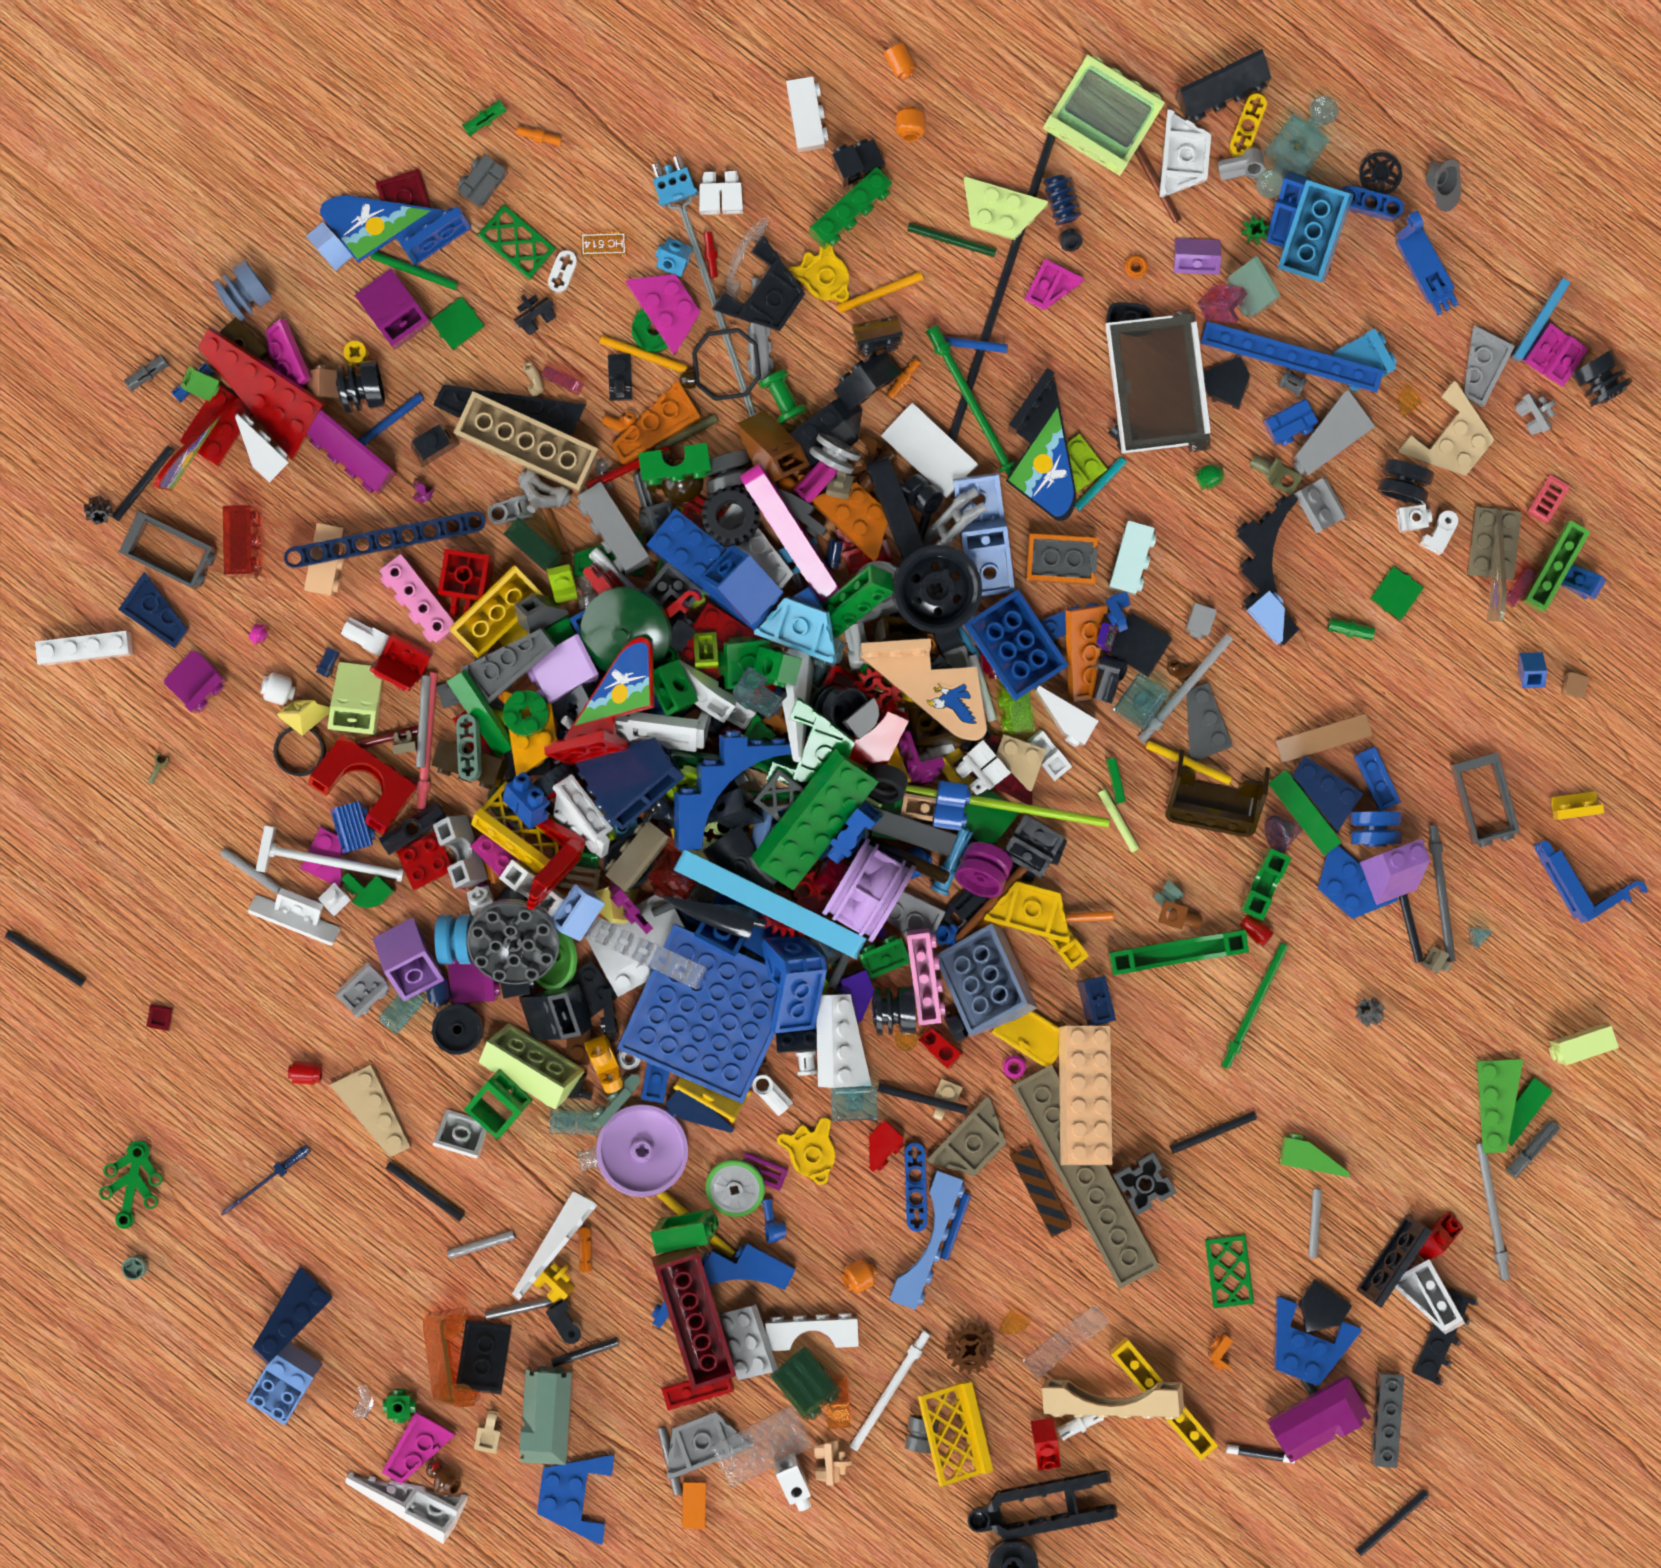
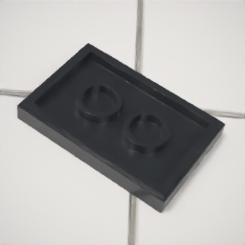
(484, 1356)

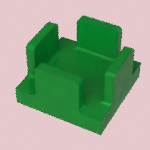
(737, 656)

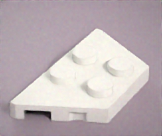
(1184, 155)

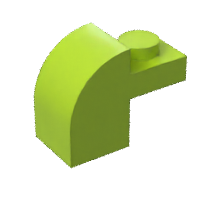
(563, 583)

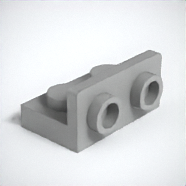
(1320, 505)

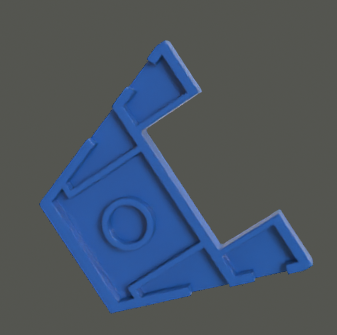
(1304, 1354)
(564, 1495)

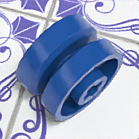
(1376, 828)

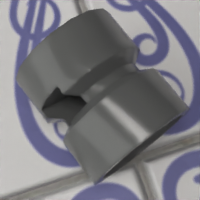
(918, 1439)

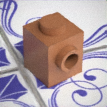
(323, 382)

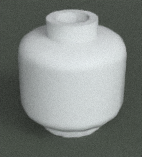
(277, 688)

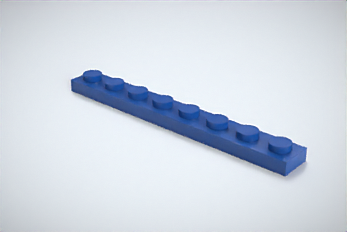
(1292, 357)

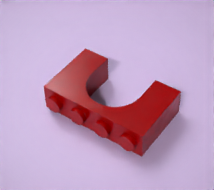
(349, 757)

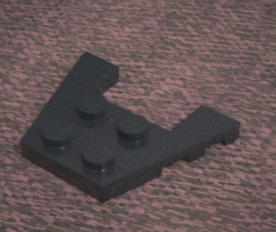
(773, 296)

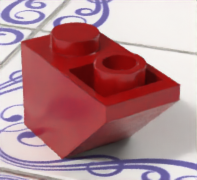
(882, 1143)
(1443, 1234)
(1045, 1444)

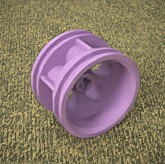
(869, 890)

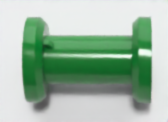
(783, 396)

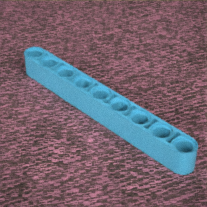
(770, 904)

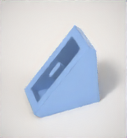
(329, 246)

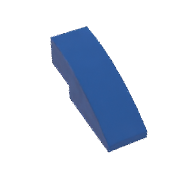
(1286, 208)

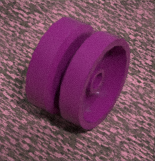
(984, 869)

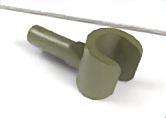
(157, 768)

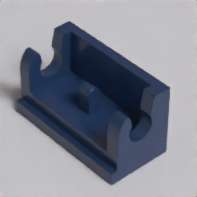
(1096, 1001)

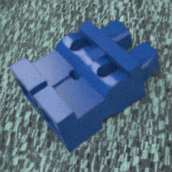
(848, 840)

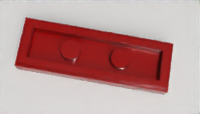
(682, 1393)

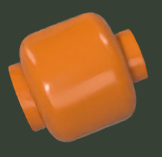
(910, 123)
(859, 1276)

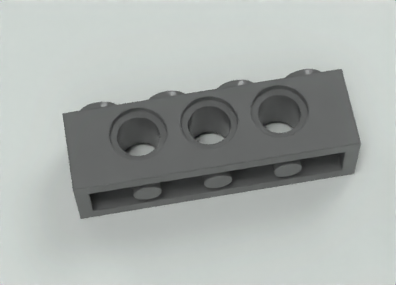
(1387, 1419)

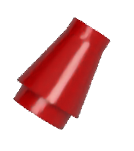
(1257, 930)

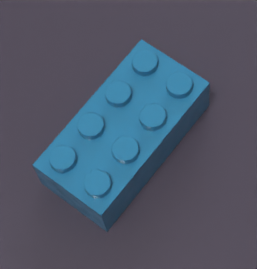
(1315, 231)

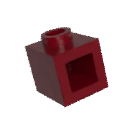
(830, 875)

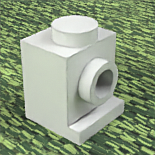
(1405, 520)

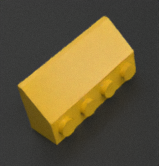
(493, 612)

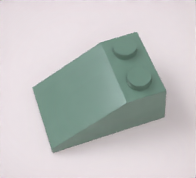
(1258, 286)

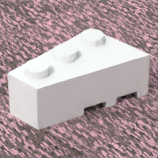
(1429, 1295)

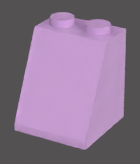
(563, 670)

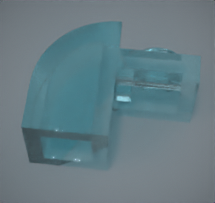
(753, 694)

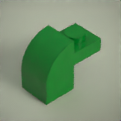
(372, 895)

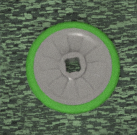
(738, 1202)

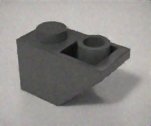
(538, 612)

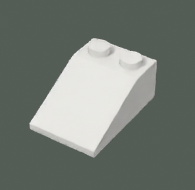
(1069, 720)

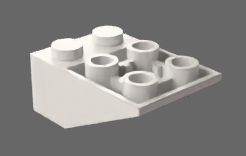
(262, 454)

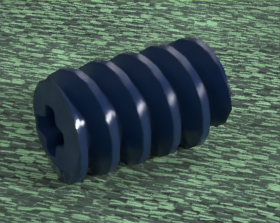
(1062, 199)

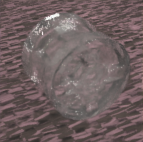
(587, 1159)

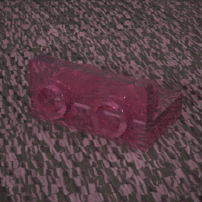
(1220, 303)

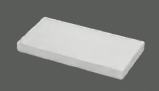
(929, 449)

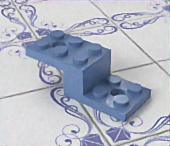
(987, 536)

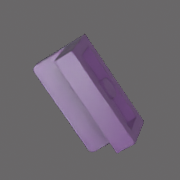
(1197, 256)

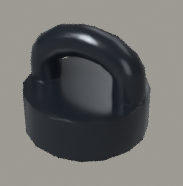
(1070, 239)

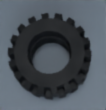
(722, 498)

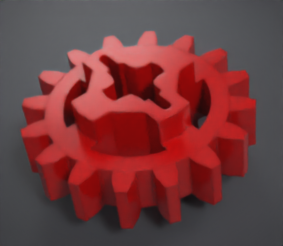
(878, 680)

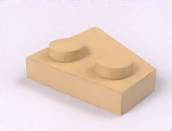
(1021, 759)

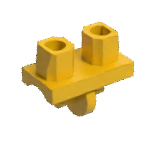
(557, 1280)

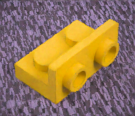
(1575, 805)

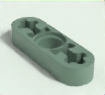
(473, 730)

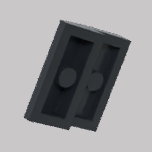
(1140, 645)
(1034, 845)

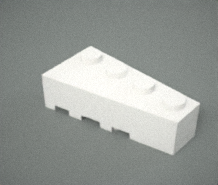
(839, 1044)

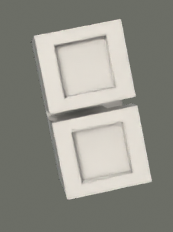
(710, 194)
(975, 760)

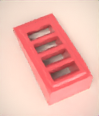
(1540, 516)

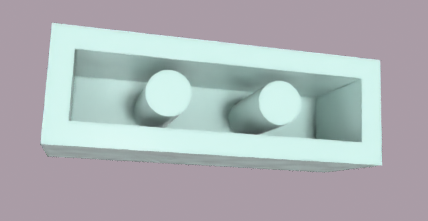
(1132, 558)

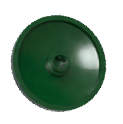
(619, 618)

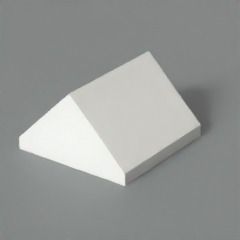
(460, 1134)

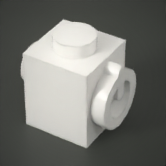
(479, 898)

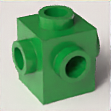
(401, 1397)

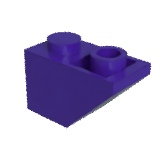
(861, 991)

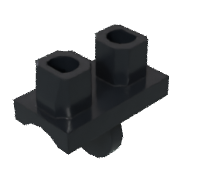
(541, 308)

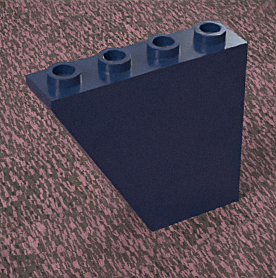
(630, 780)

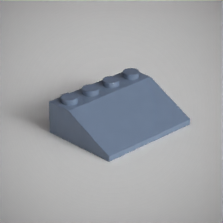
(986, 980)

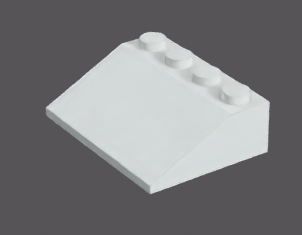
(623, 971)

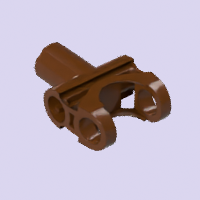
(871, 445)

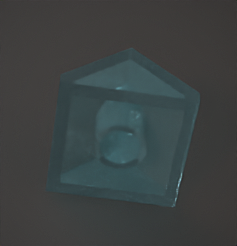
(1141, 701)
(854, 1103)

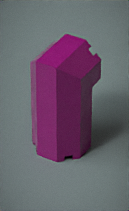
(1318, 1418)

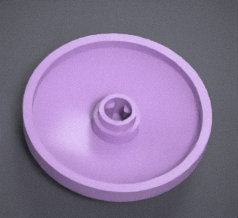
(641, 1151)

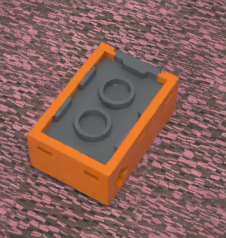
(1061, 559)

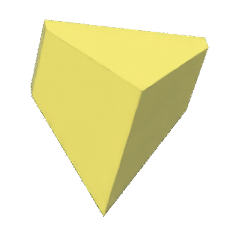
(303, 714)
(610, 910)

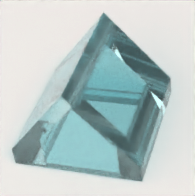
(1478, 936)

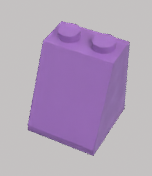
(1396, 871)
(407, 959)

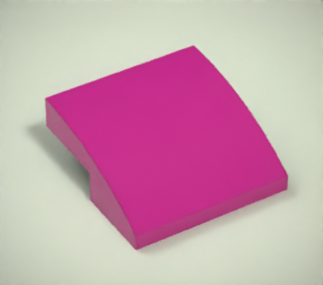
(1555, 354)

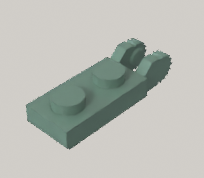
(616, 1100)

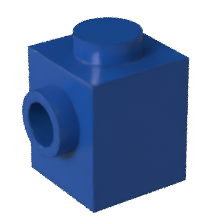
(1532, 670)

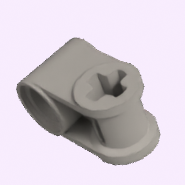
(511, 510)

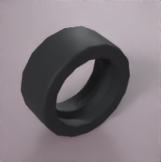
(891, 775)

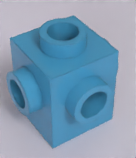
(673, 256)

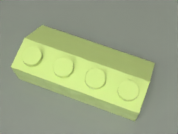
(531, 1065)

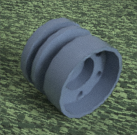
(242, 290)

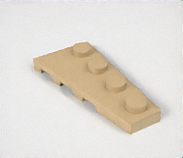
(371, 1106)

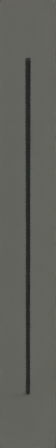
(991, 318)

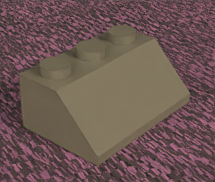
(636, 856)

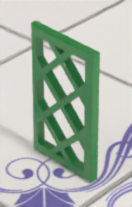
(535, 238)
(1216, 1285)

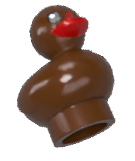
(445, 1479)

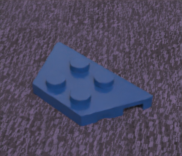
(1346, 884)

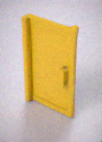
(1036, 1037)
(715, 1101)

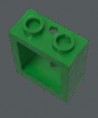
(499, 1086)
(684, 1231)

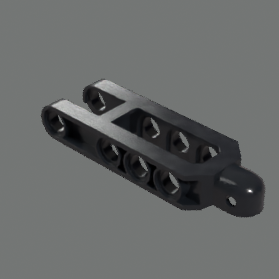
(989, 1516)

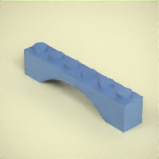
(910, 1284)

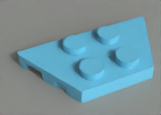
(800, 628)

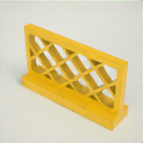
(508, 838)
(971, 1425)

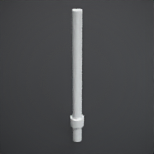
(914, 1352)

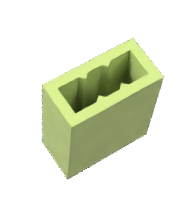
(1583, 1044)

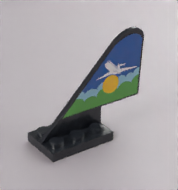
(1045, 468)

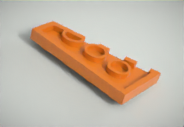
(662, 421)

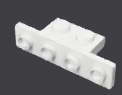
(295, 914)

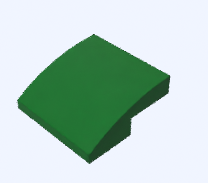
(988, 822)

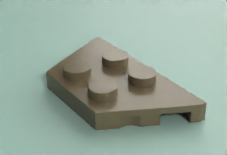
(971, 1142)

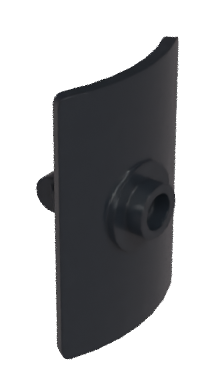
(734, 854)

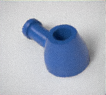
(773, 1229)

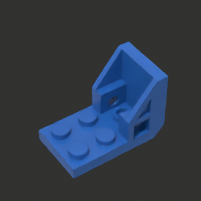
(800, 976)

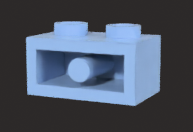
(577, 914)

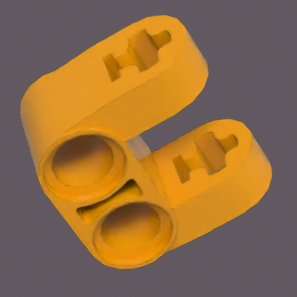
(605, 1063)

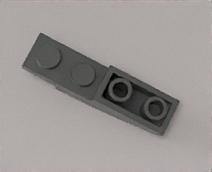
(802, 512)

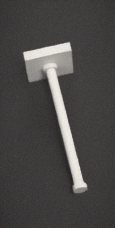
(270, 849)

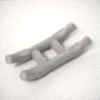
(961, 520)

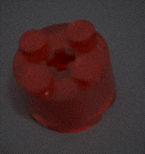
(667, 880)

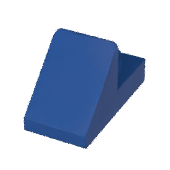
(1583, 582)

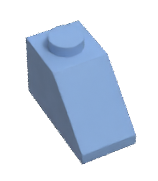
(1269, 615)

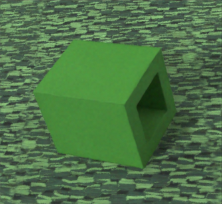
(200, 383)

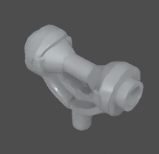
(557, 495)

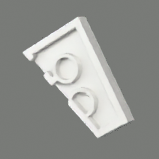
(565, 818)

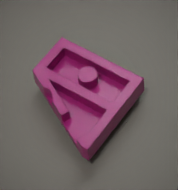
(1051, 285)
(325, 844)

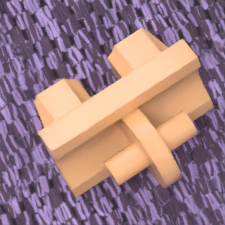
(834, 1462)

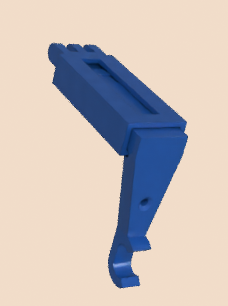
(1425, 263)
(1572, 890)

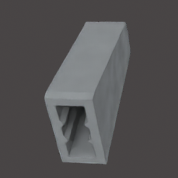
(1337, 431)

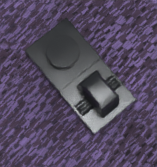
(620, 377)

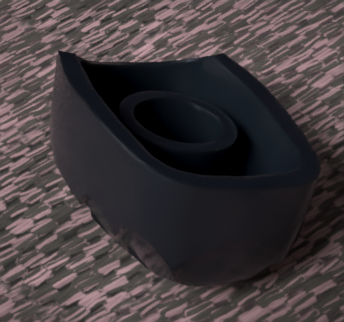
(1127, 311)

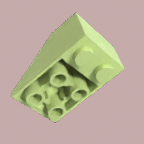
(355, 700)

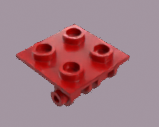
(424, 861)

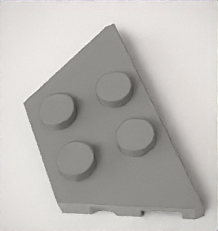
(692, 1443)

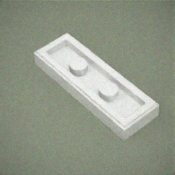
(582, 808)

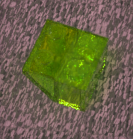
(1017, 714)

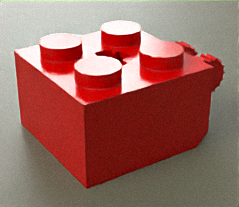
(454, 586)

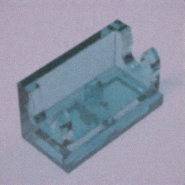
(400, 1012)

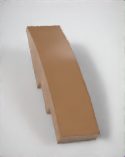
(1323, 738)

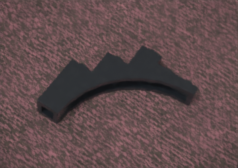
(1260, 544)

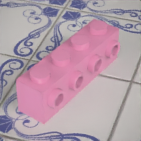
(418, 598)
(924, 976)

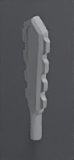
(760, 335)

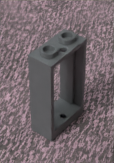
(135, 534)
(1495, 762)

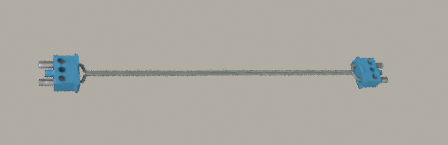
(667, 197)

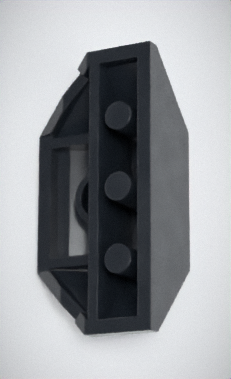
(832, 420)

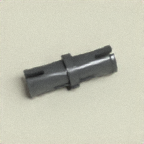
(146, 372)

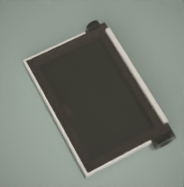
(1159, 383)

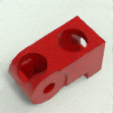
(940, 1048)

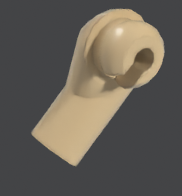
(535, 378)

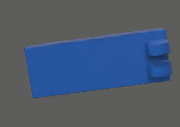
(1376, 778)

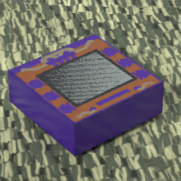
(1106, 637)

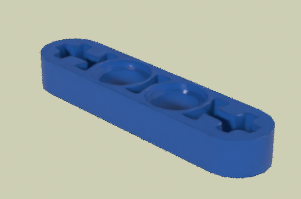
(919, 1186)

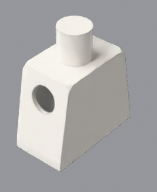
(794, 1483)

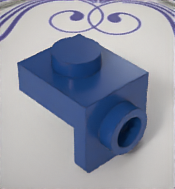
(1115, 615)

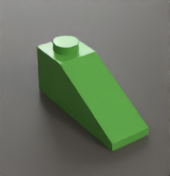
(1304, 1155)

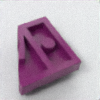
(632, 913)

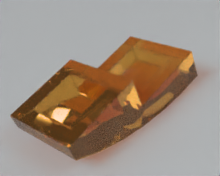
(838, 1413)

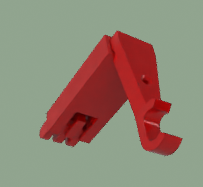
(603, 581)
(559, 865)

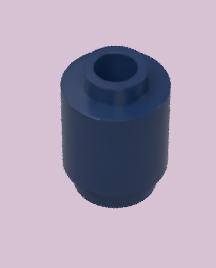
(439, 993)

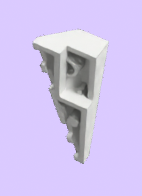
(802, 690)
(566, 1224)
(420, 1507)

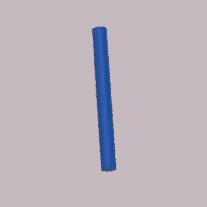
(392, 418)

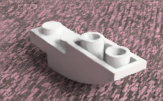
(716, 700)

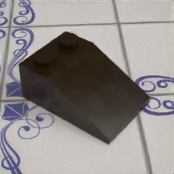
(927, 730)

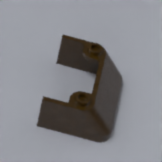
(1215, 806)

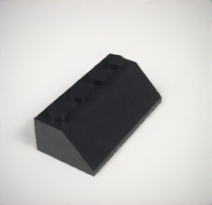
(1224, 86)

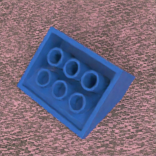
(1016, 645)

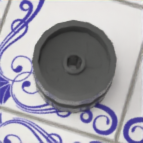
(727, 470)

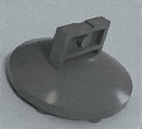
(513, 942)

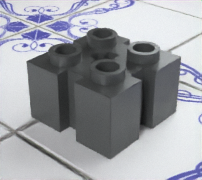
(1140, 1197)

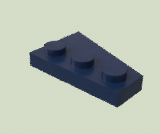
(1328, 792)

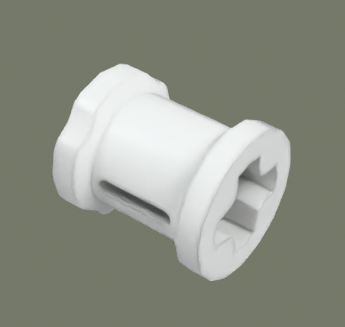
(806, 1063)

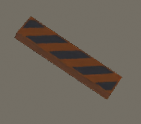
(1040, 1191)

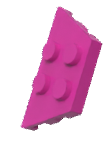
(666, 306)

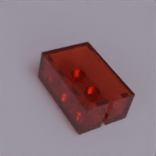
(241, 541)

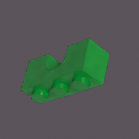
(694, 464)
(1264, 884)

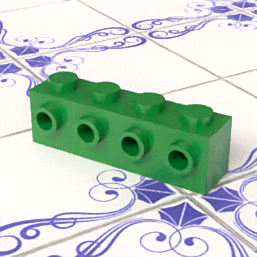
(850, 208)
(858, 598)

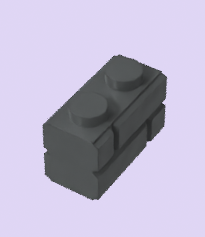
(481, 181)

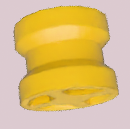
(357, 355)

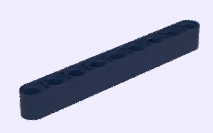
(395, 535)

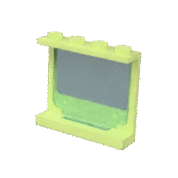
(1104, 114)

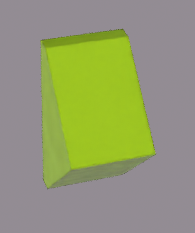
(705, 650)

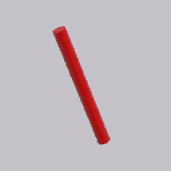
(620, 471)

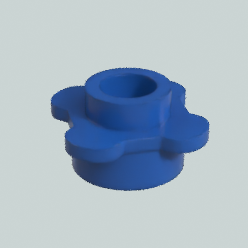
(946, 934)

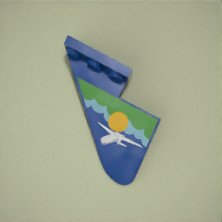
(371, 224)

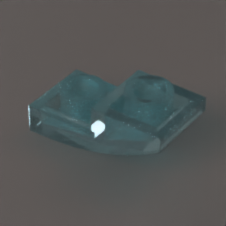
(572, 1123)

